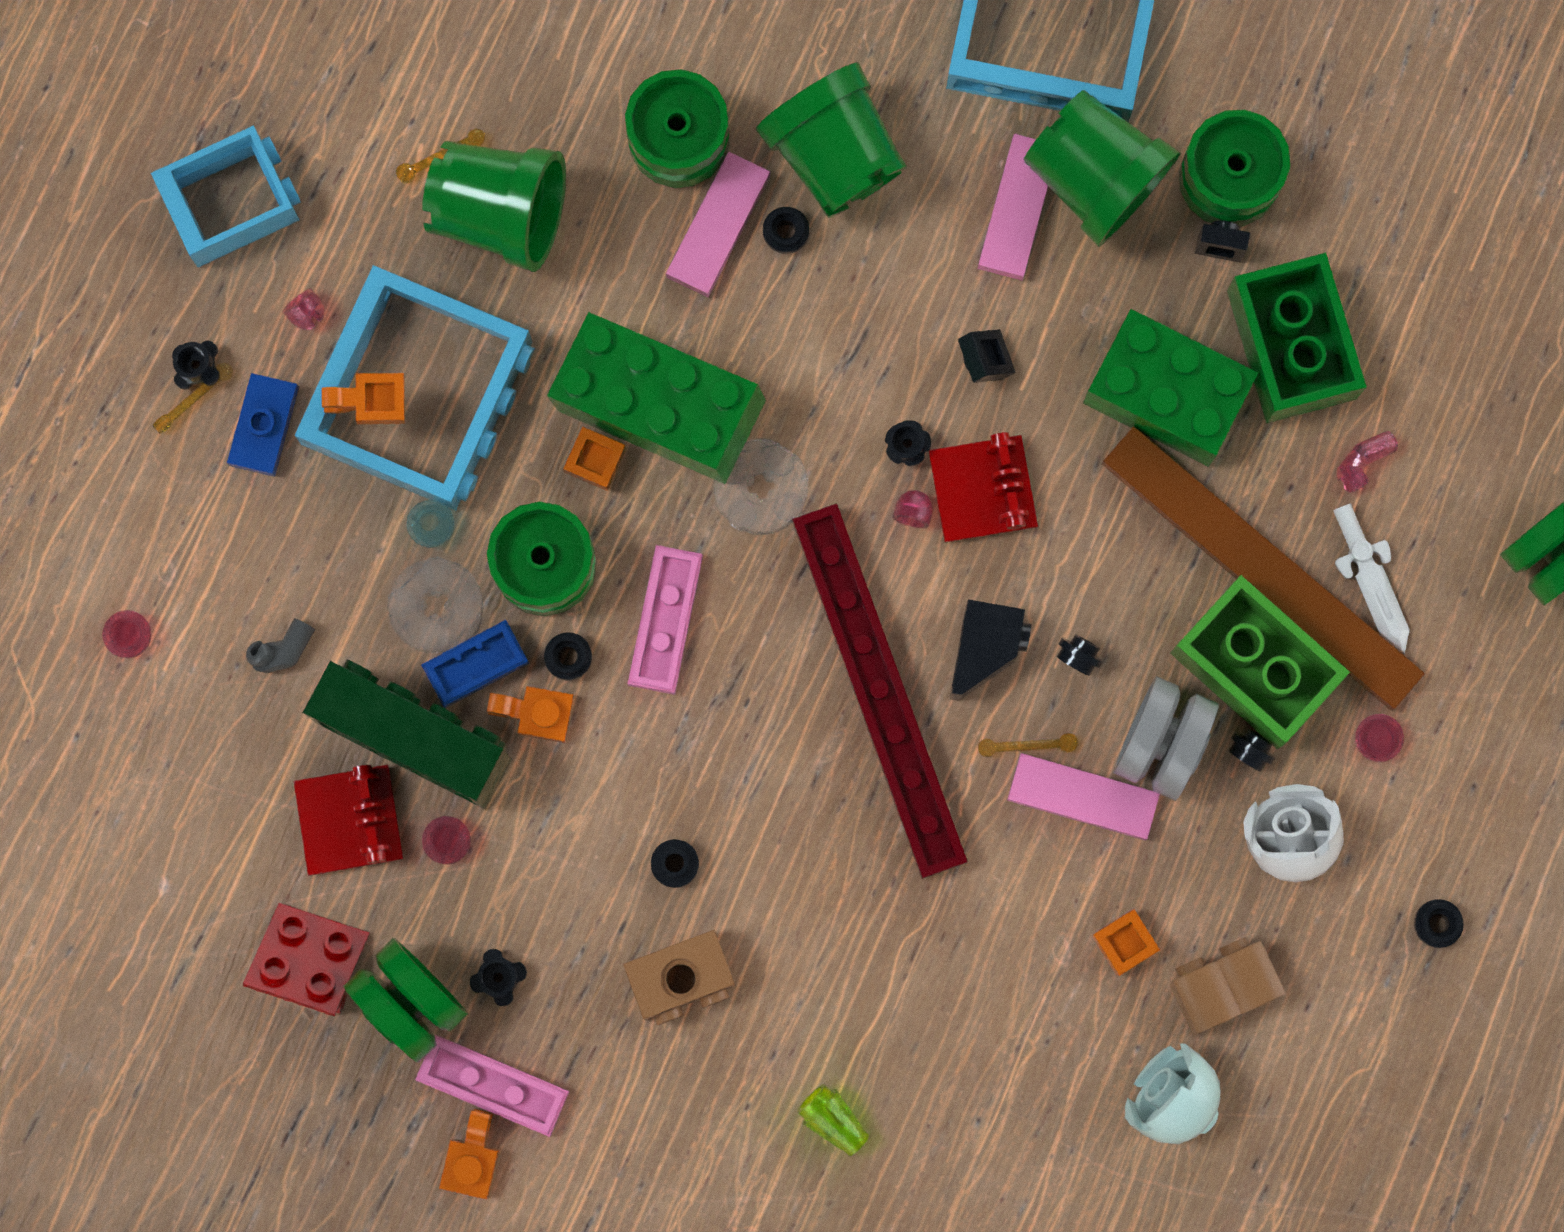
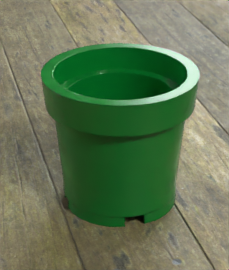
(834, 140)
(1099, 164)
(497, 200)

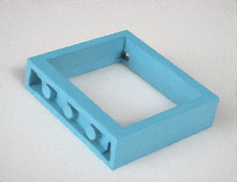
(1038, 88)
(348, 355)

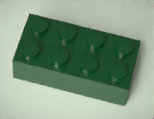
(407, 734)

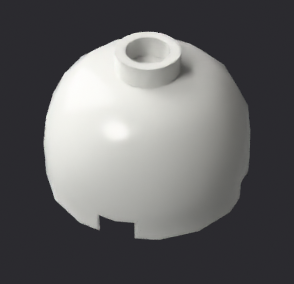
(1294, 833)

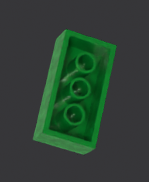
(657, 397)

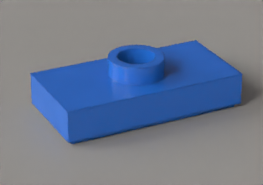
(263, 424)
(475, 664)

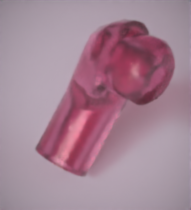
(1360, 456)

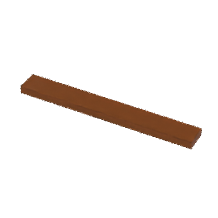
(1248, 553)

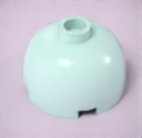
(1176, 1098)

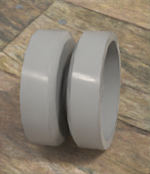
(1171, 740)

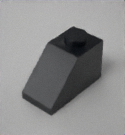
(987, 644)

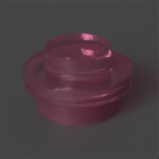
(126, 634)
(1379, 738)
(446, 840)

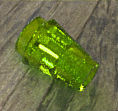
(833, 1120)

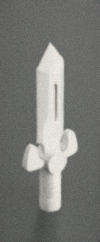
(1372, 579)

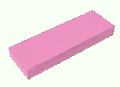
(1014, 215)
(718, 224)
(665, 620)
(1083, 796)
(493, 1086)

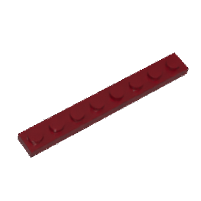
(879, 691)

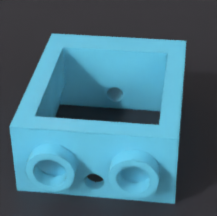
(212, 160)

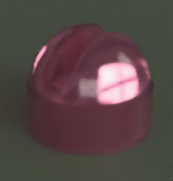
(303, 308)
(913, 509)

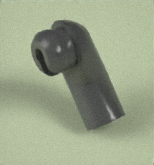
(282, 653)

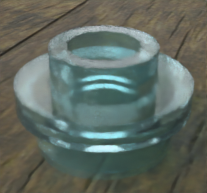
(440, 534)

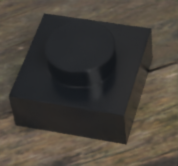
(1222, 241)
(986, 356)

